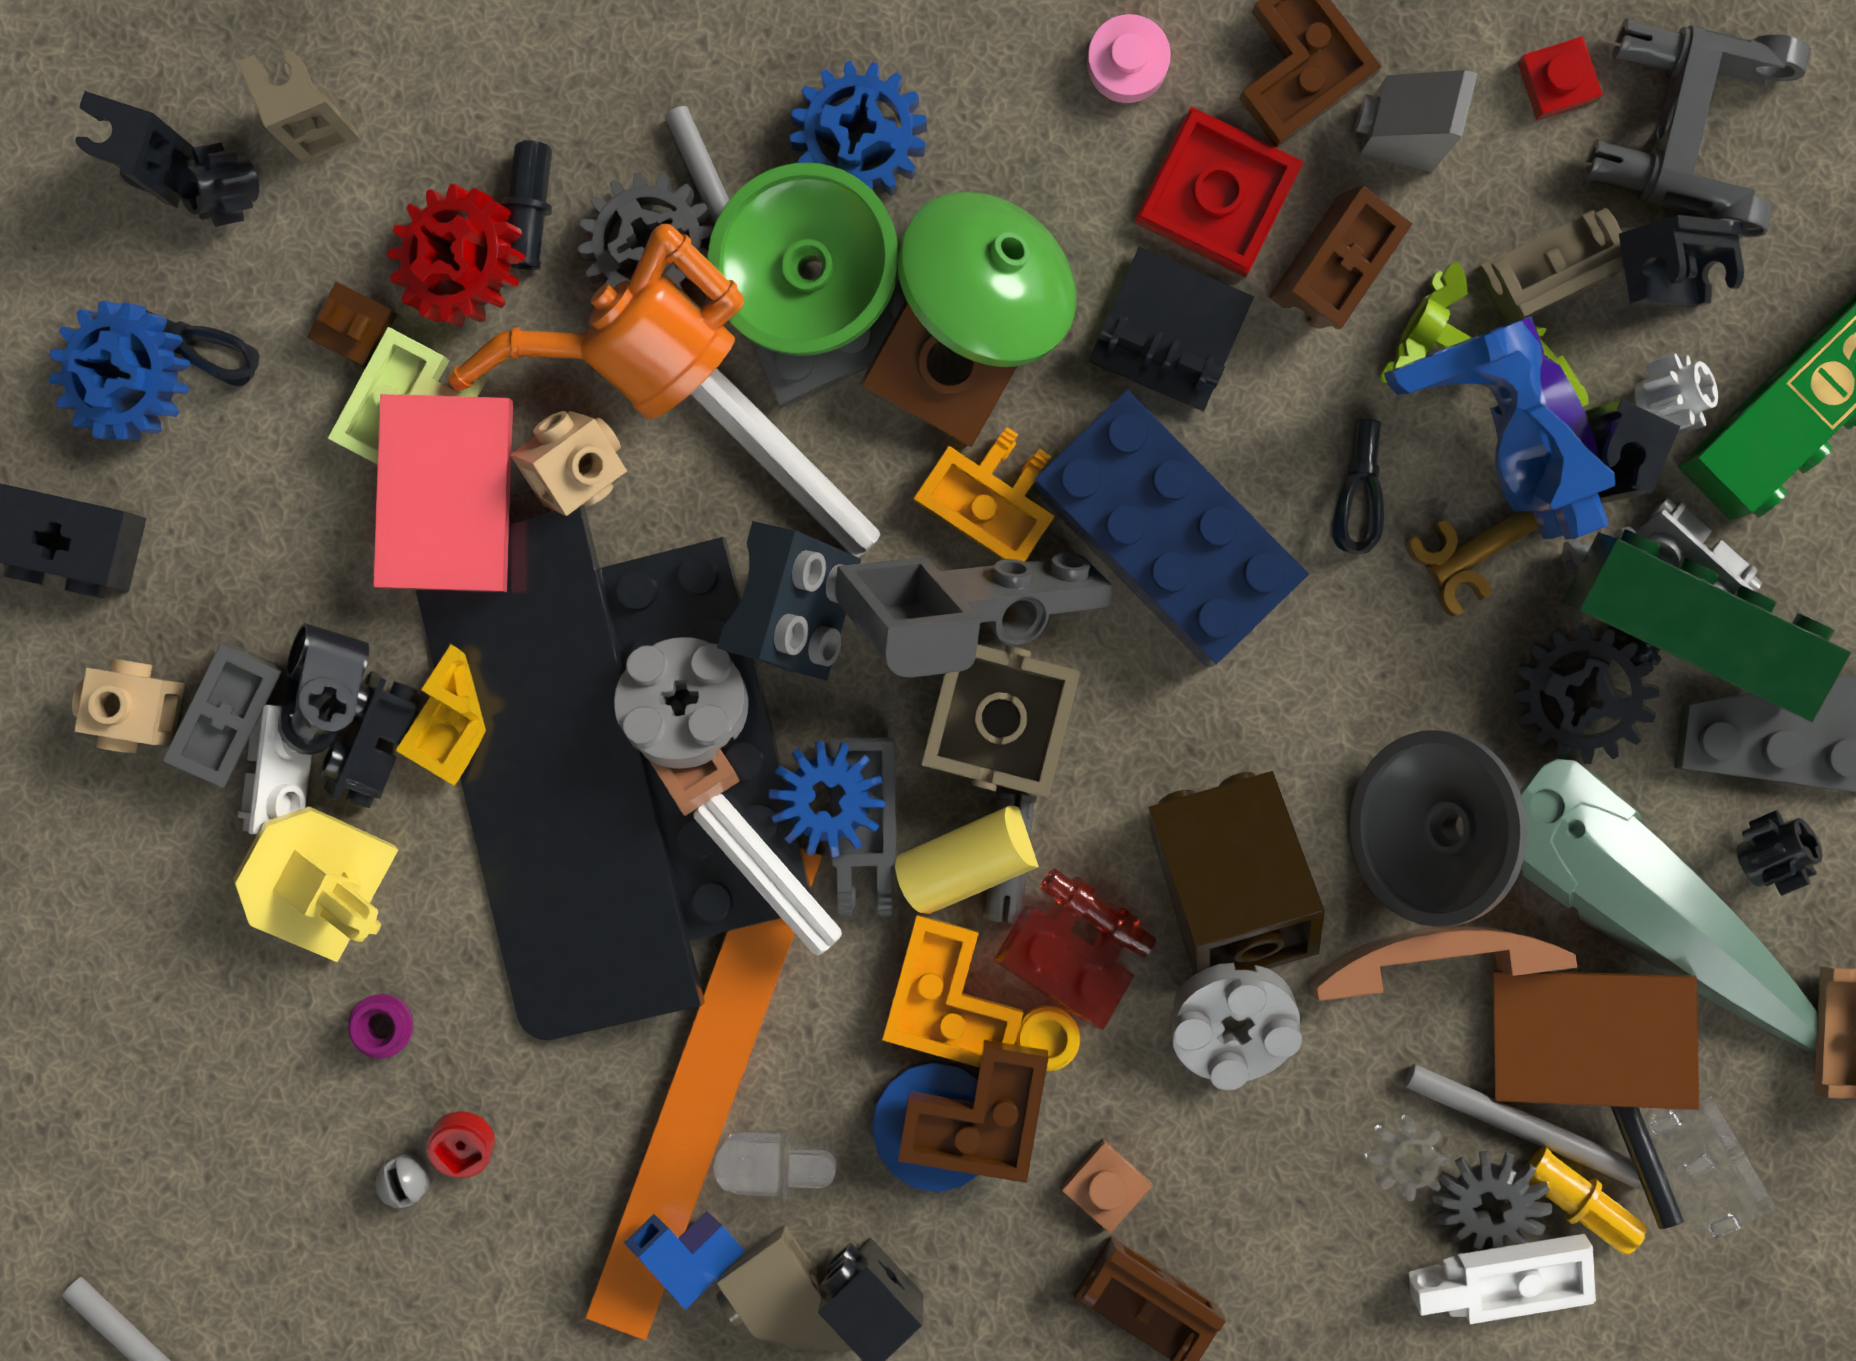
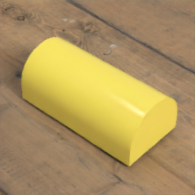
(966, 861)

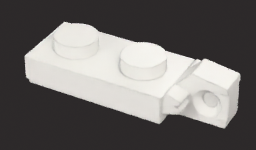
(1508, 1280)

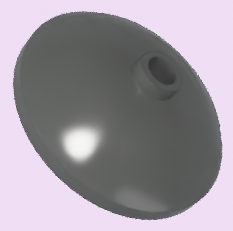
(1408, 831)

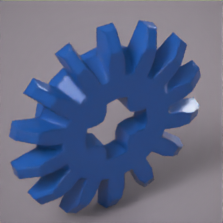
(822, 825)

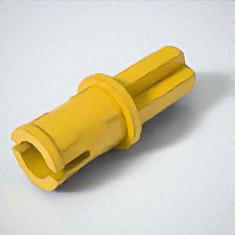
(1587, 1203)

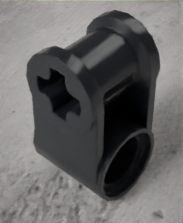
(320, 688)

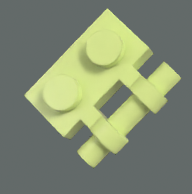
(395, 368)

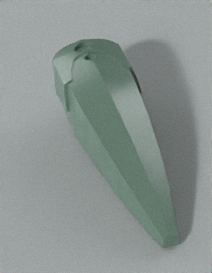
(1637, 892)

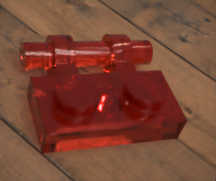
(1064, 965)

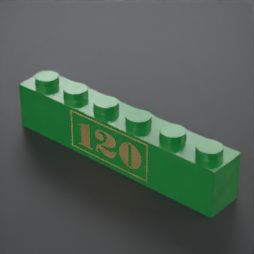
(1781, 423)

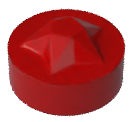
(460, 1144)

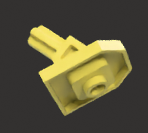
(313, 881)

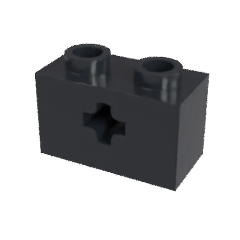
(100, 549)
(870, 1301)

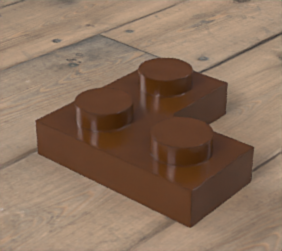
(1320, 66)
(985, 1135)

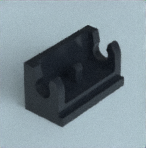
(139, 145)
(1672, 259)
(1632, 446)

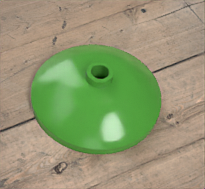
(799, 218)
(986, 279)

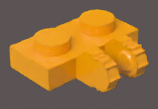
(985, 506)

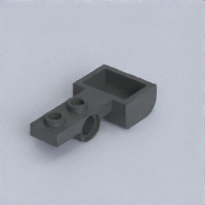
(932, 618)

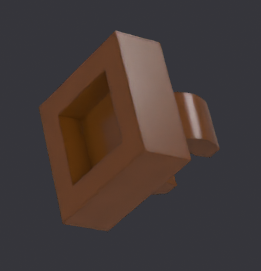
(351, 324)

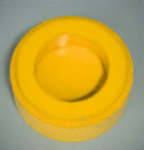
(1052, 1030)

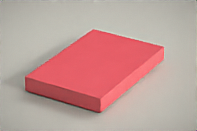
(443, 493)

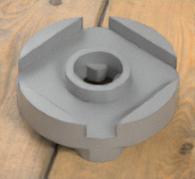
(657, 674)
(1241, 1054)

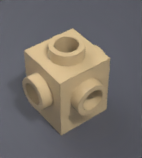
(570, 461)
(127, 706)

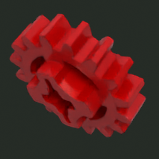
(456, 255)

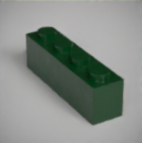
(1706, 625)

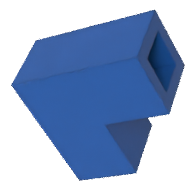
(685, 1263)

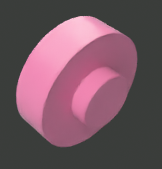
(1128, 58)

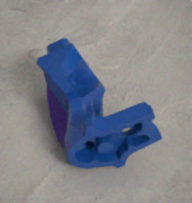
(1543, 434)

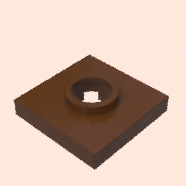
(902, 378)

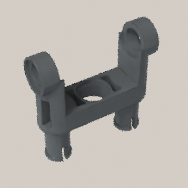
(1692, 64)

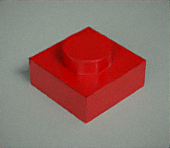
(1559, 78)

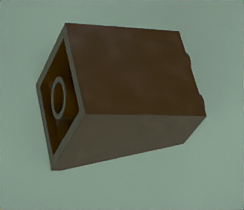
(1237, 875)

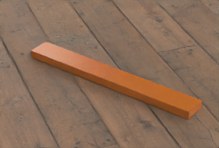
(694, 1113)

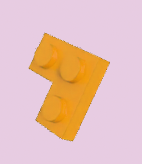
(929, 1003)

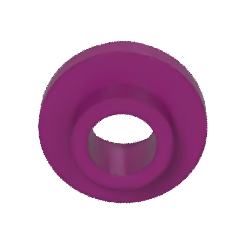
(364, 1036)

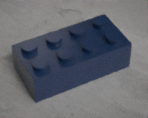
(1168, 529)

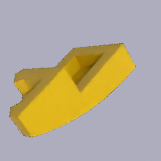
(449, 723)

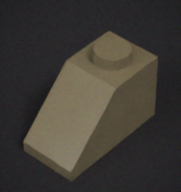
(778, 1295)

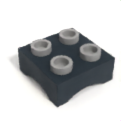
(789, 603)

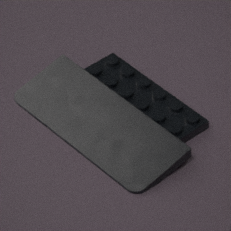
(572, 826)

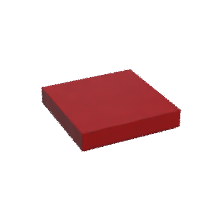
(1218, 192)

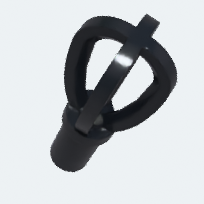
(234, 377)
(1365, 469)

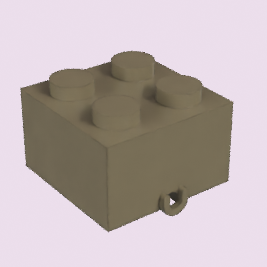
(1003, 721)

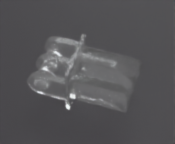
(772, 1164)

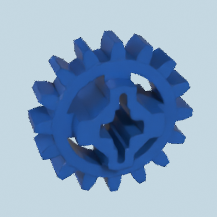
(884, 137)
(134, 343)

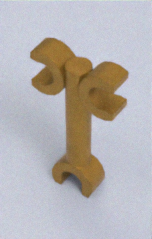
(1452, 565)

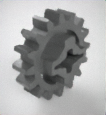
(627, 250)

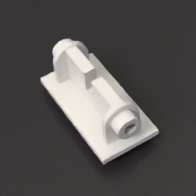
(279, 778)

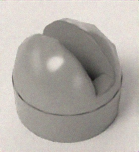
(411, 1179)

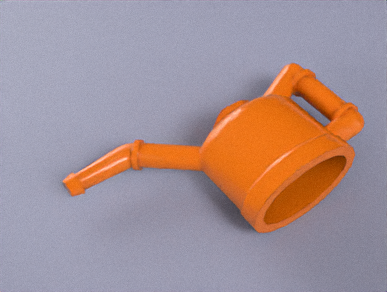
(641, 333)

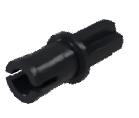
(528, 199)

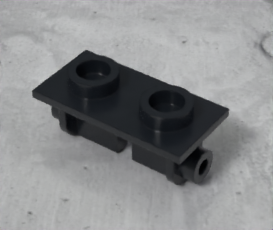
(356, 760)

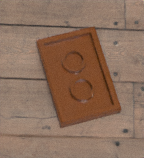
(1597, 1039)

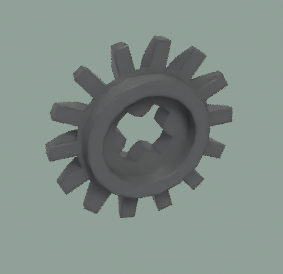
(1503, 1183)

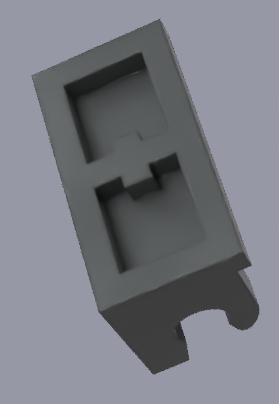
(222, 714)

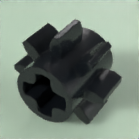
(218, 184)
(1779, 852)

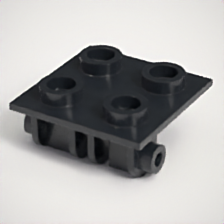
(1171, 329)

